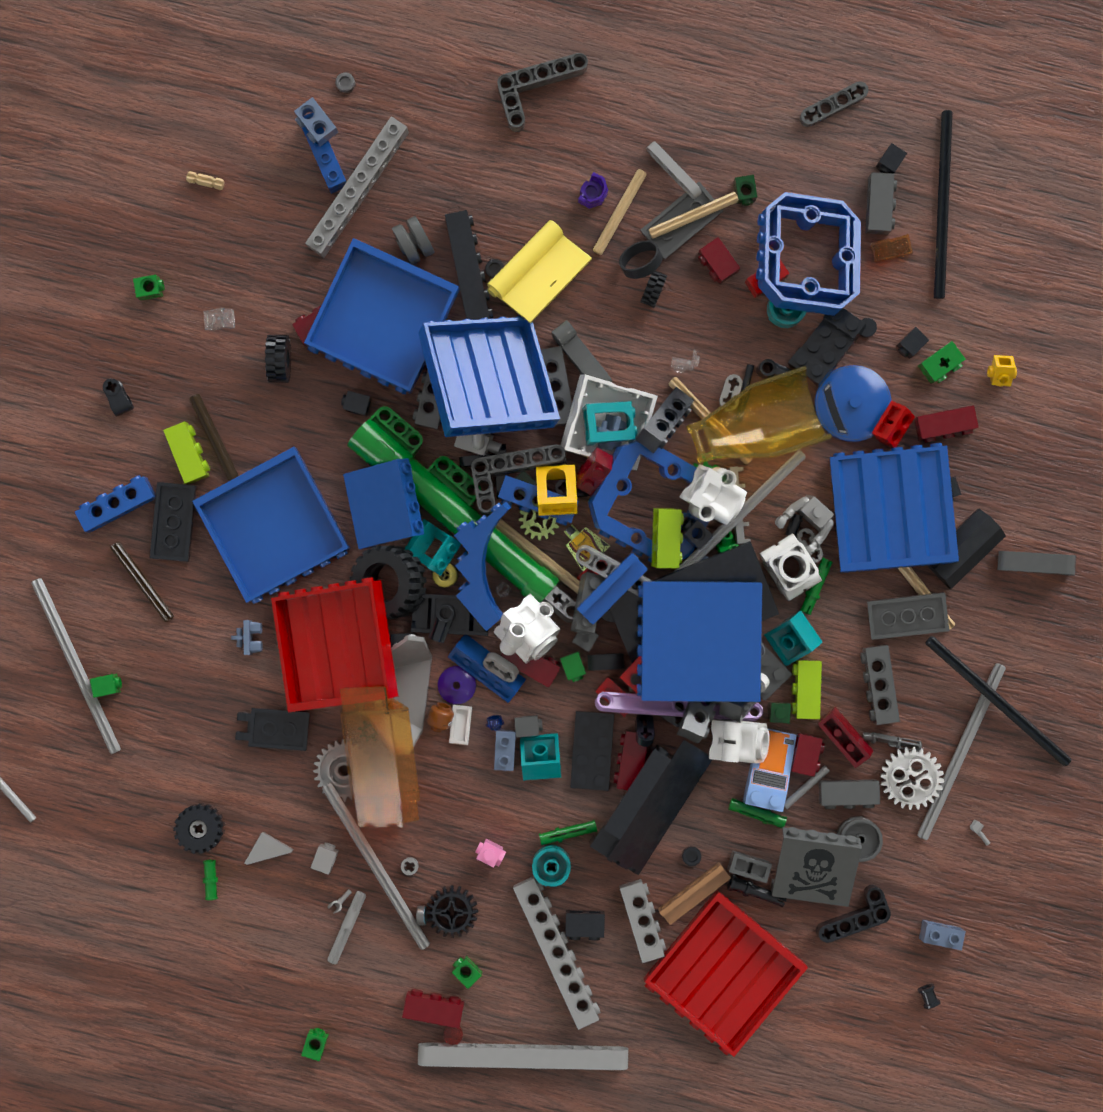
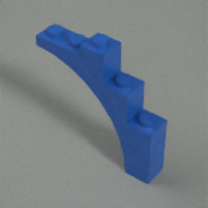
(475, 540)

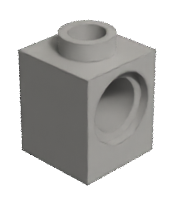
(325, 858)

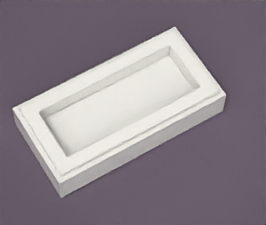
(460, 725)

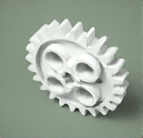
(920, 793)

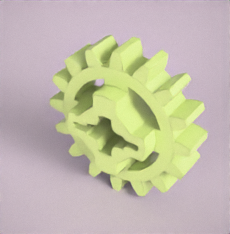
(530, 523)

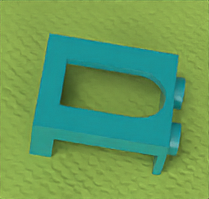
(591, 434)
(444, 555)

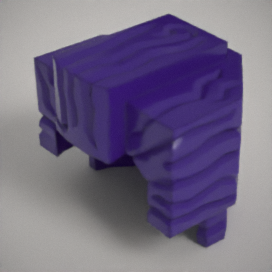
(593, 192)

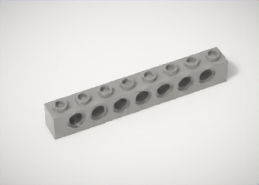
(357, 187)
(581, 1016)

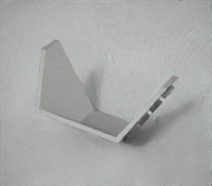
(412, 672)

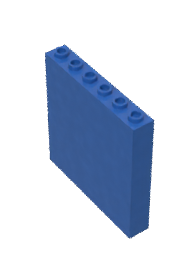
(376, 315)
(271, 525)
(700, 641)

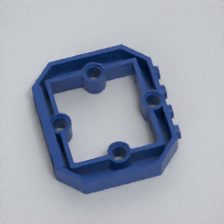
(820, 211)
(607, 492)

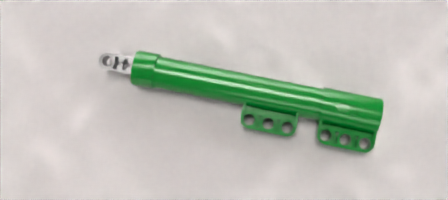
(451, 504)

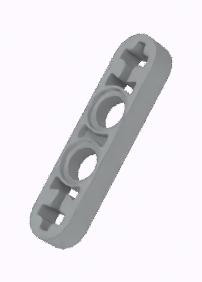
(674, 170)

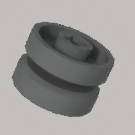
(413, 240)
(870, 833)

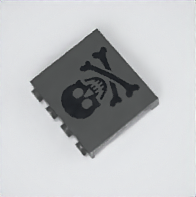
(816, 866)

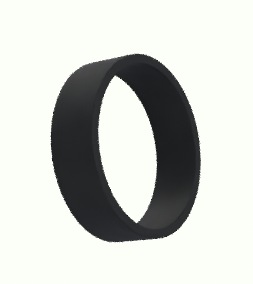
(634, 250)

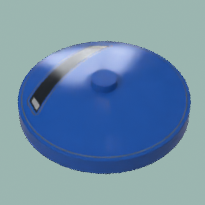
(851, 403)

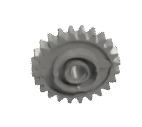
(329, 769)

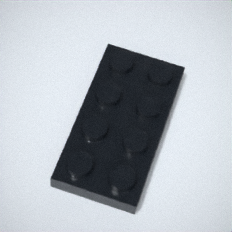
(173, 521)
(592, 750)

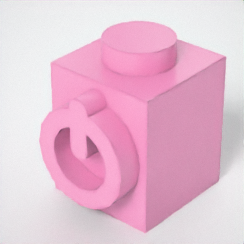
(490, 853)

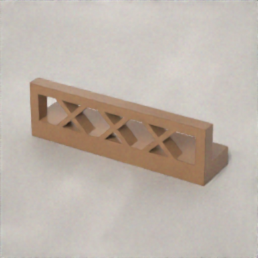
(694, 893)

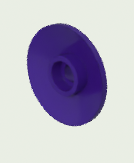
(453, 695)

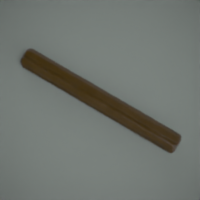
(213, 437)
(142, 582)

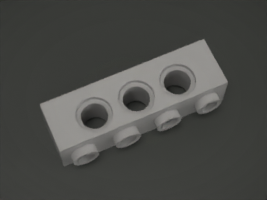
(651, 950)

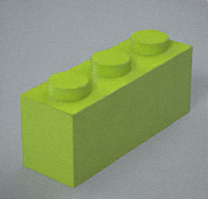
(187, 452)
(667, 537)
(806, 689)

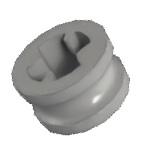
(410, 860)

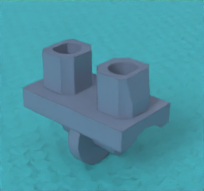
(611, 423)
(249, 629)

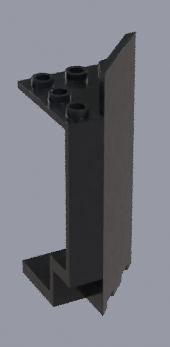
(650, 806)

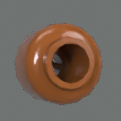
(440, 717)

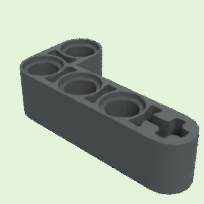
(577, 352)
(1037, 563)

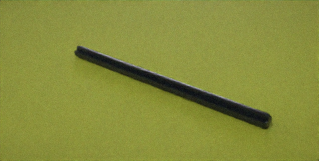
(943, 204)
(998, 701)

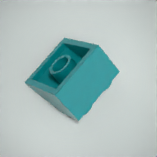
(793, 638)
(540, 757)

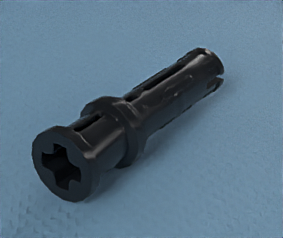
(748, 888)

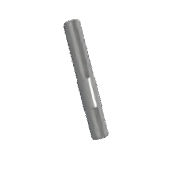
(346, 927)

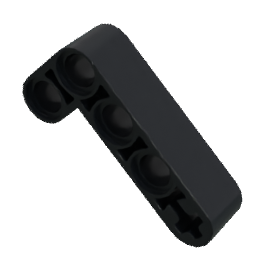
(852, 917)

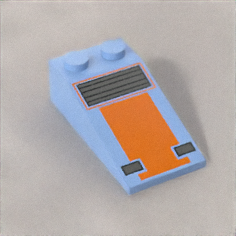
(769, 780)

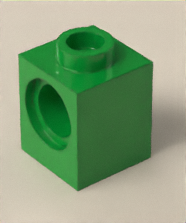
(140, 287)
(573, 666)
(105, 685)
(470, 979)
(315, 1052)

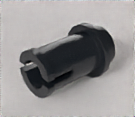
(793, 525)

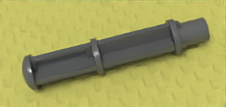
(892, 740)

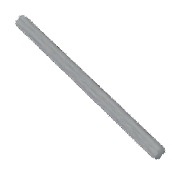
(749, 505)
(75, 665)
(960, 754)
(375, 866)

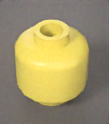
(441, 581)

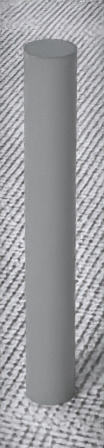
(806, 786)
(16, 801)

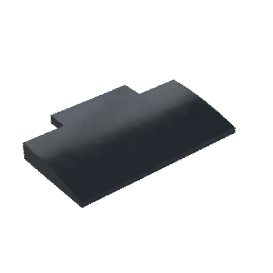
(733, 565)

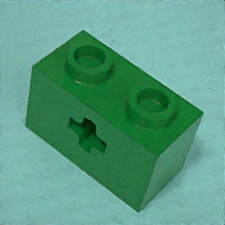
(949, 354)

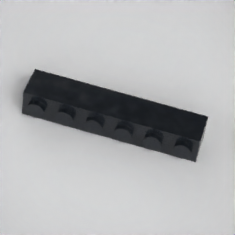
(467, 265)

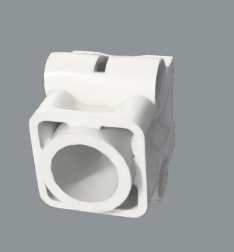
(715, 495)
(773, 561)
(527, 630)
(739, 741)

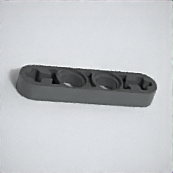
(833, 103)

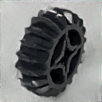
(443, 911)

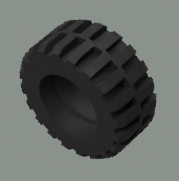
(408, 572)

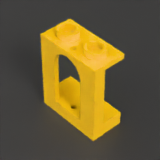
(556, 505)

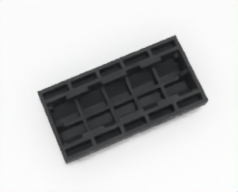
(974, 541)

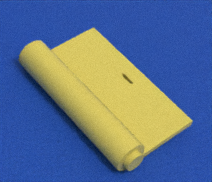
(542, 263)

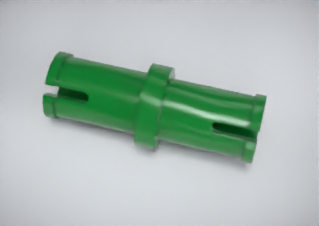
(210, 880)

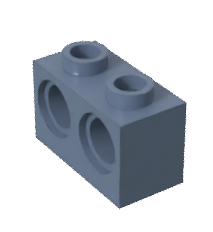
(318, 120)
(505, 750)
(942, 935)

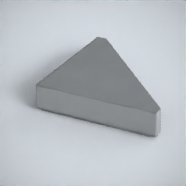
(267, 848)

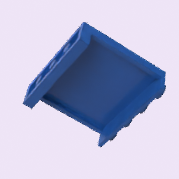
(383, 503)

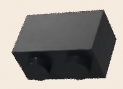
(585, 924)

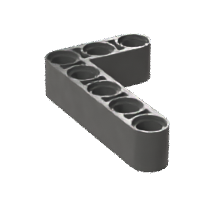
(534, 82)
(510, 467)

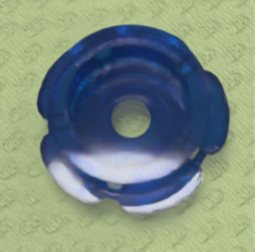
(495, 722)

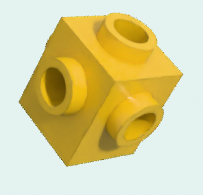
(1002, 370)

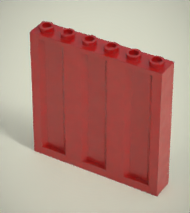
(333, 643)
(724, 973)

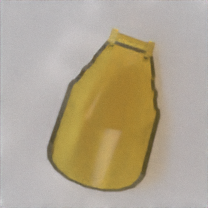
(762, 421)

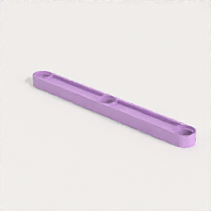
(633, 704)

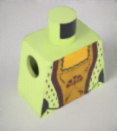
(585, 537)

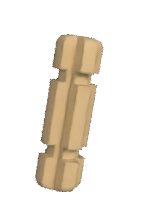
(205, 180)

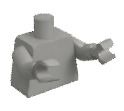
(478, 444)
(815, 514)

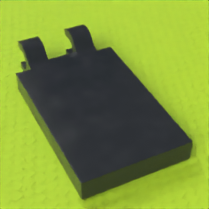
(275, 729)

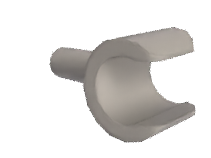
(976, 826)
(338, 903)

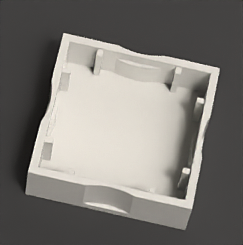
(595, 390)

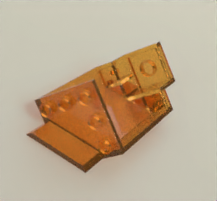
(379, 757)

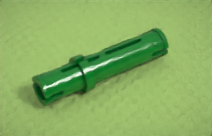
(812, 594)
(765, 816)
(590, 827)

